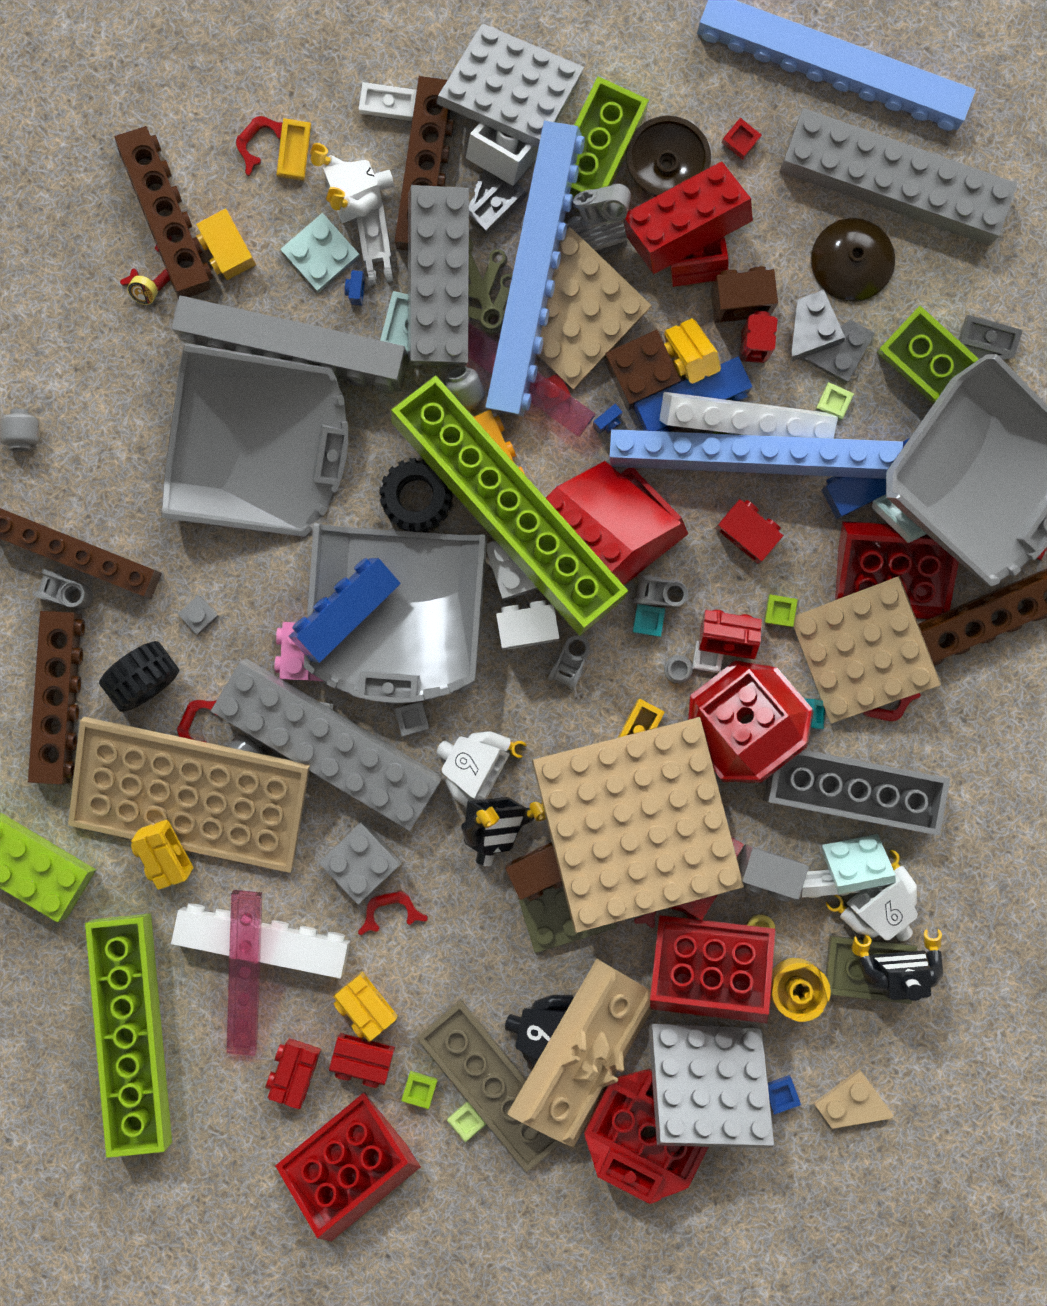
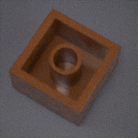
(741, 294)
(641, 368)
(534, 872)

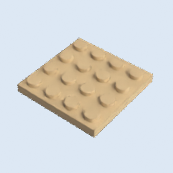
(587, 311)
(865, 650)

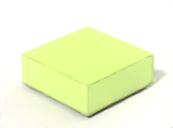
(834, 400)
(466, 1121)

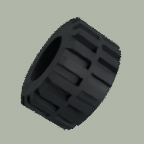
(419, 520)
(139, 676)

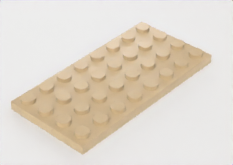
(211, 794)

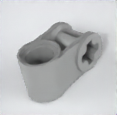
(598, 207)
(60, 590)
(658, 592)
(569, 664)

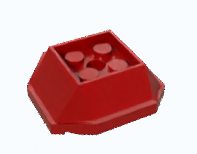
(766, 743)
(625, 1155)

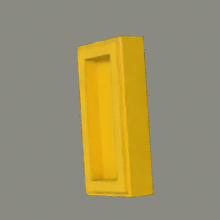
(293, 149)

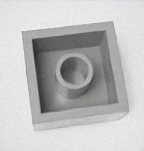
(360, 862)
(772, 872)

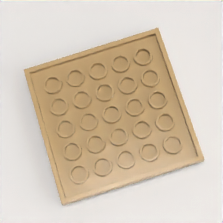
(637, 824)

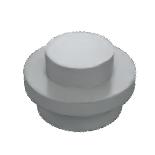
(678, 669)

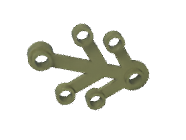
(482, 288)

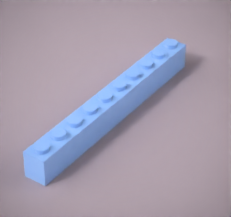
(836, 62)
(534, 268)
(753, 453)

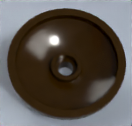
(670, 141)
(840, 271)

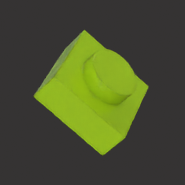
(780, 610)
(419, 1089)

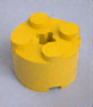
(812, 996)

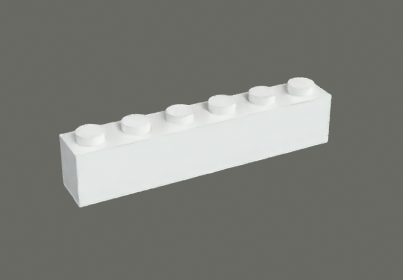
(744, 417)
(279, 944)

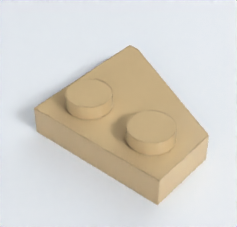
(852, 1103)

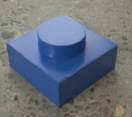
(355, 287)
(608, 420)
(782, 1095)

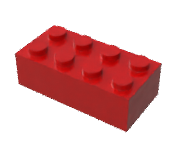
(688, 217)

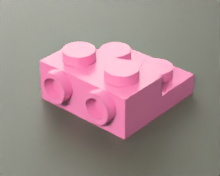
(291, 661)

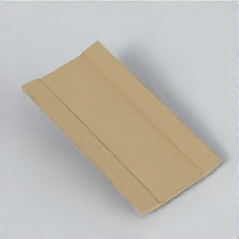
(583, 1054)

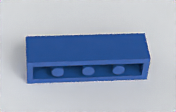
(728, 384)
(852, 493)
(344, 609)

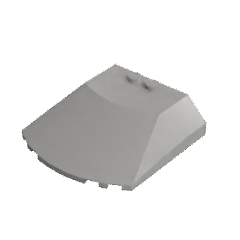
(253, 442)
(979, 471)
(423, 633)

